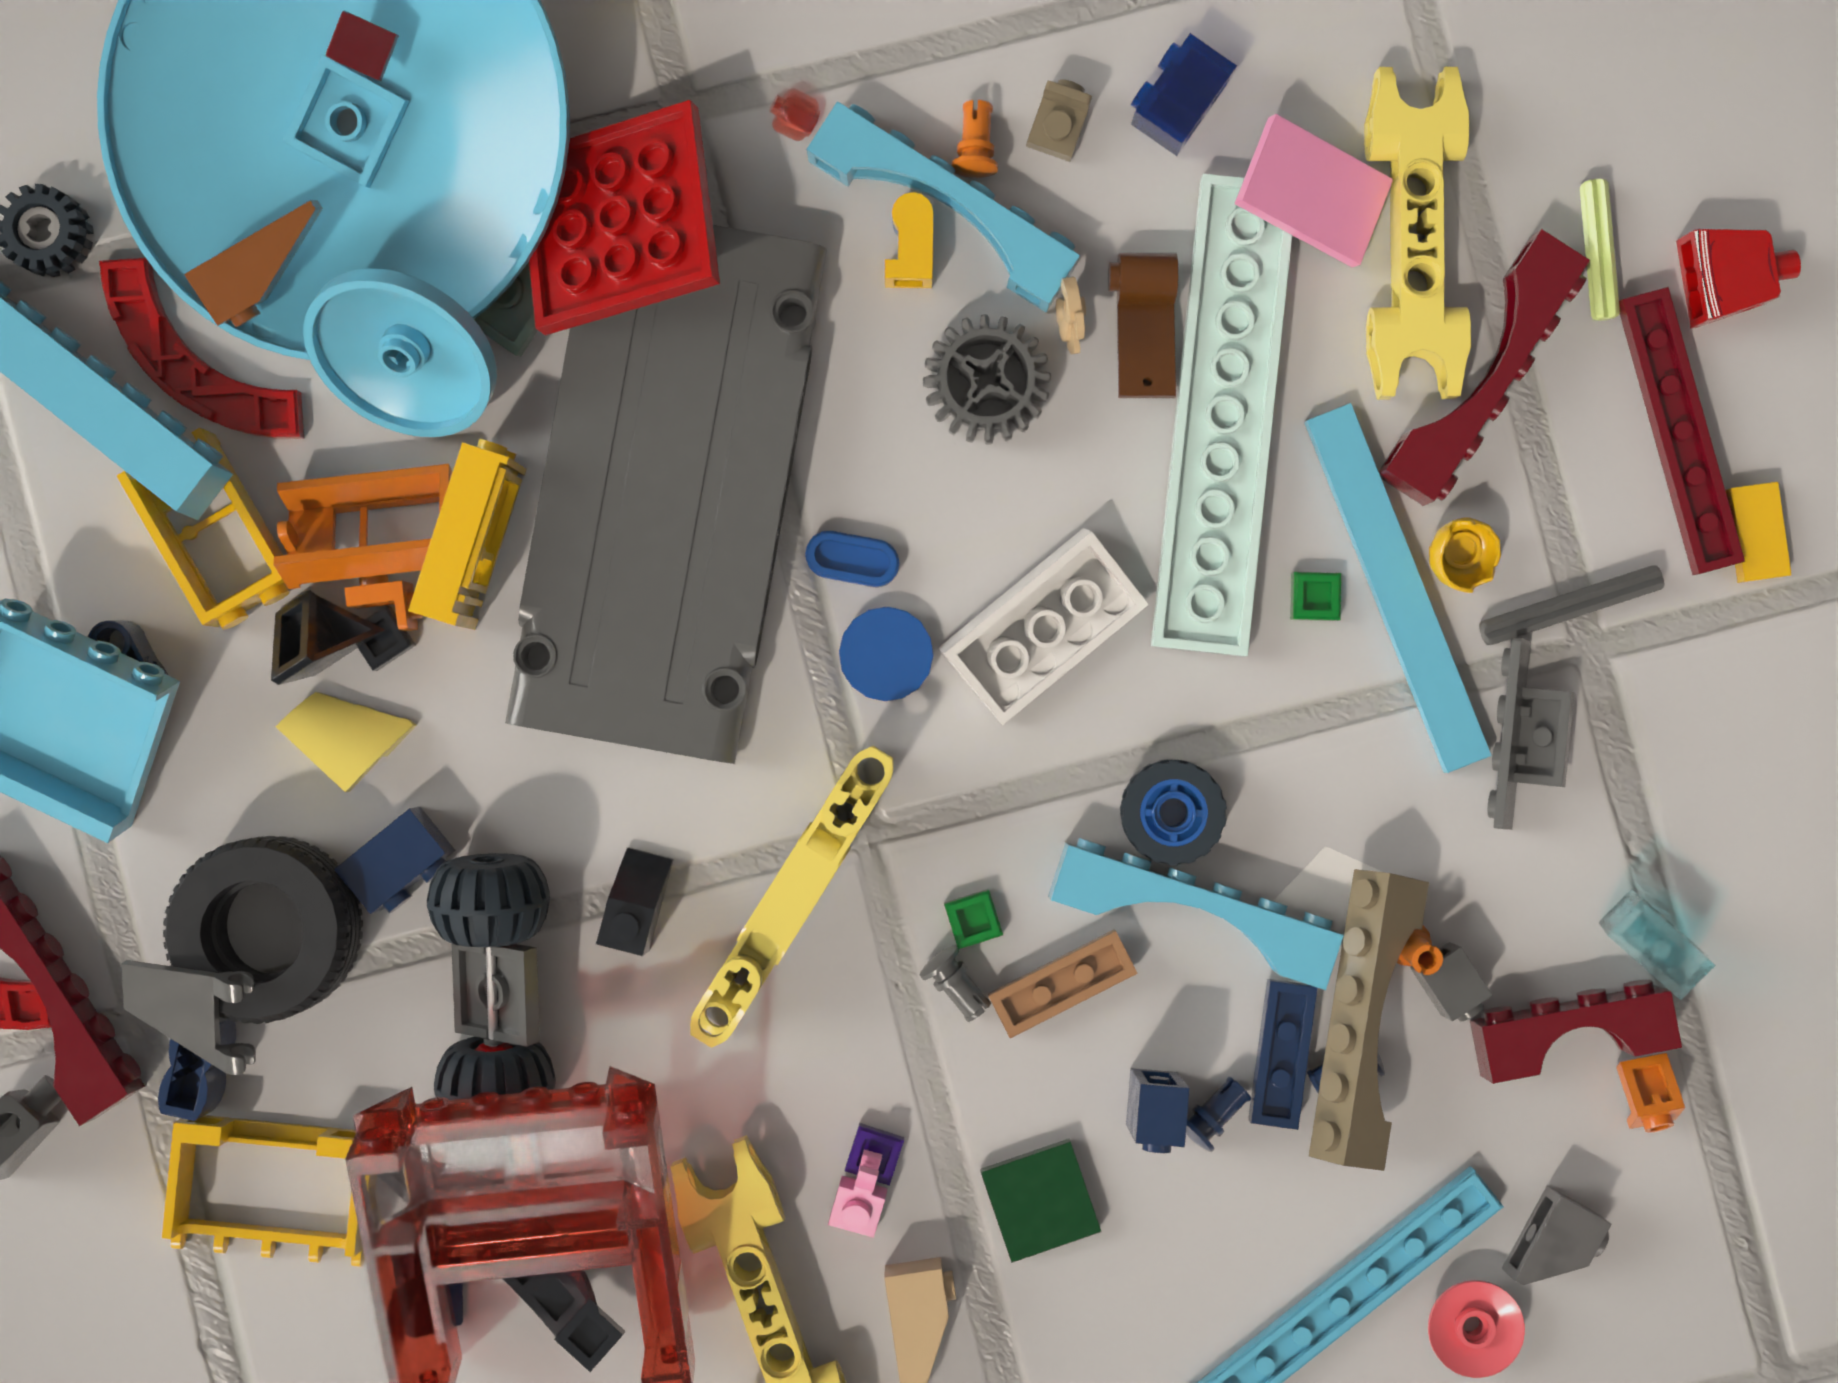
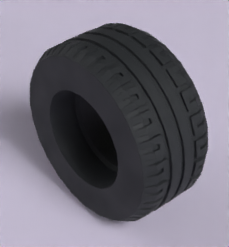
(328, 909)

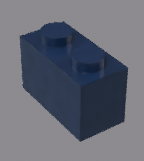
(395, 861)
(1157, 1109)

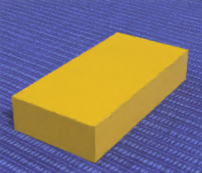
(1760, 531)

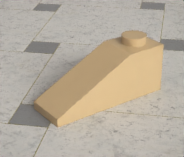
(918, 1314)

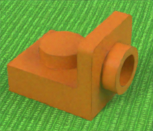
(1651, 1092)

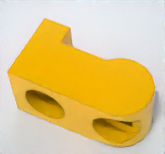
(914, 227)

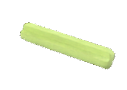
(1599, 249)

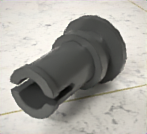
(955, 982)

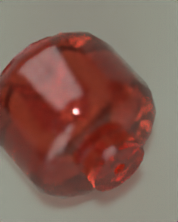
(794, 114)

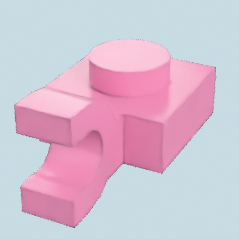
(859, 1199)

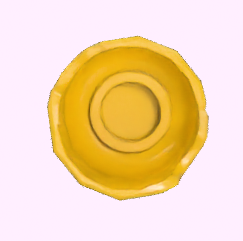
(1465, 554)

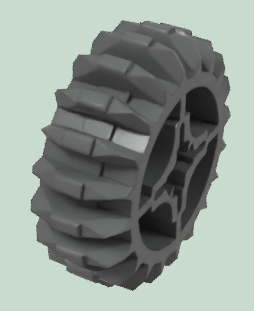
(1004, 393)

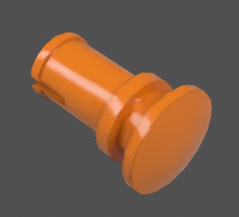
(975, 148)
(1421, 953)

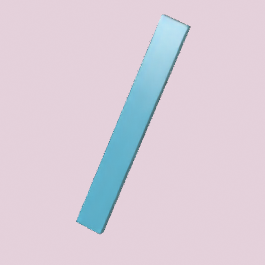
(1397, 588)
(1362, 1284)

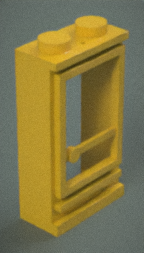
(468, 534)
(170, 544)

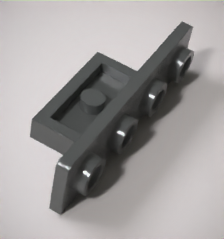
(1532, 737)

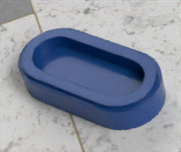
(852, 559)

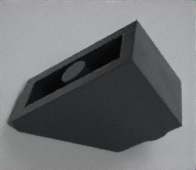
(635, 902)

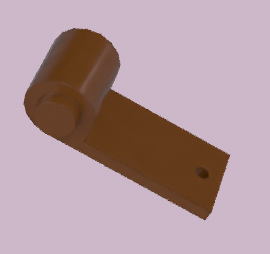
(1145, 323)

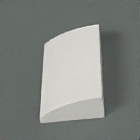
(1043, 625)

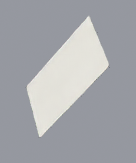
(1323, 888)

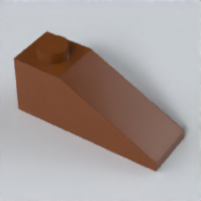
(250, 269)

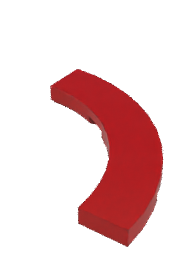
(179, 371)

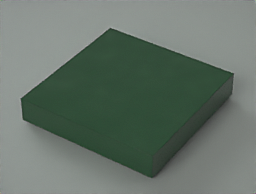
(1040, 1200)

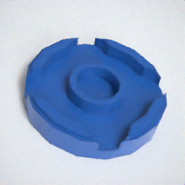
(886, 654)

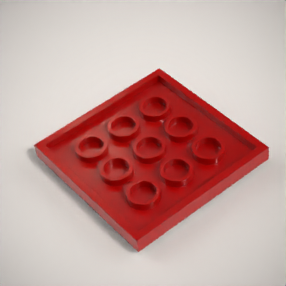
(627, 222)

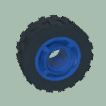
(1198, 829)

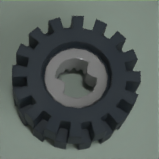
(67, 230)

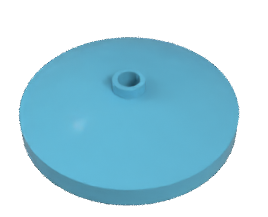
(400, 352)

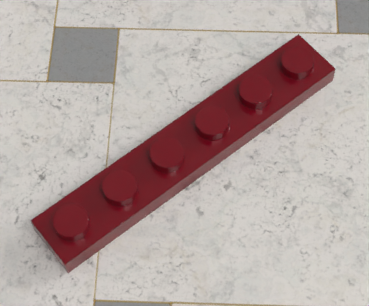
(1680, 431)

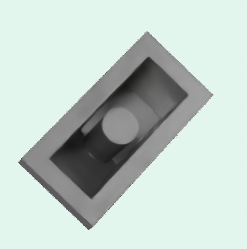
(1556, 1239)

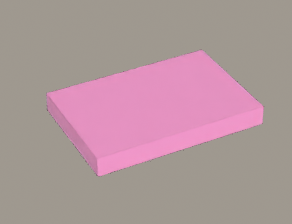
(1314, 191)

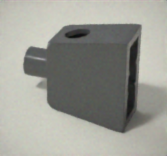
(36, 1123)

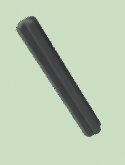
(1571, 605)

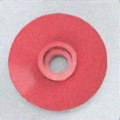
(1491, 1344)

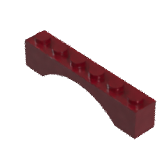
(1533, 292)
(89, 1063)

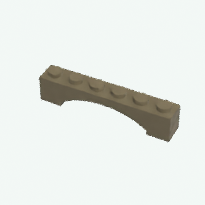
(1349, 1112)

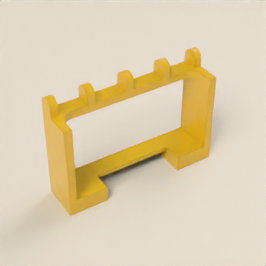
(216, 1132)

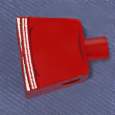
(1731, 272)

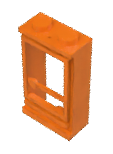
(312, 523)

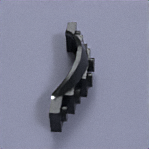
(571, 1313)

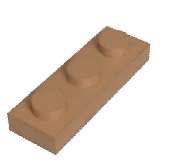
(1062, 983)

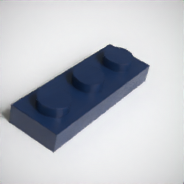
(1282, 1054)

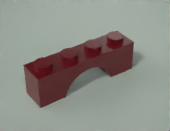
(1516, 1042)

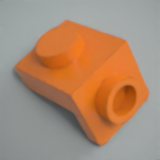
(378, 591)

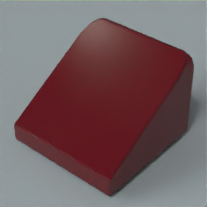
(361, 45)

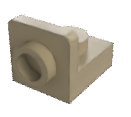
(1059, 119)

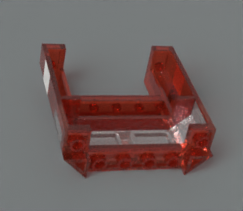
(515, 1193)

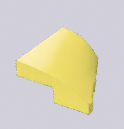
(343, 736)

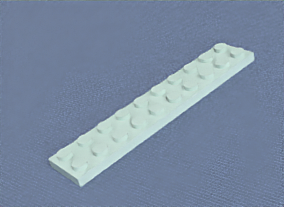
(1221, 426)

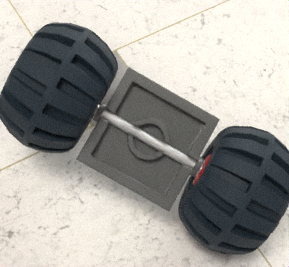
(484, 910)

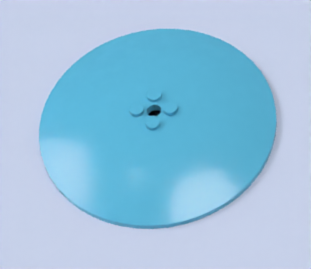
(231, 121)

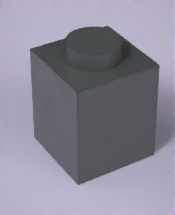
(1456, 986)

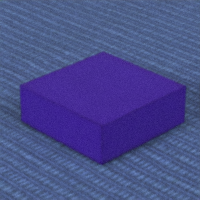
(879, 1142)

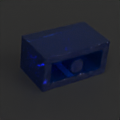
(1182, 94)

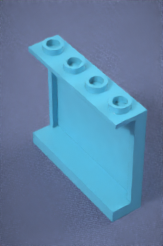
(76, 722)

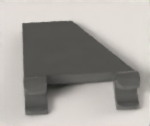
(186, 1008)

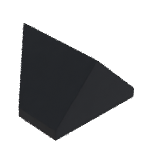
(314, 636)

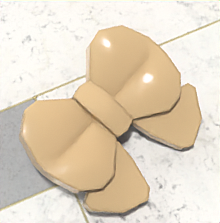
(1070, 314)

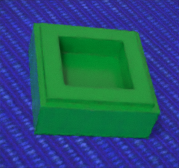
(1315, 596)
(973, 919)

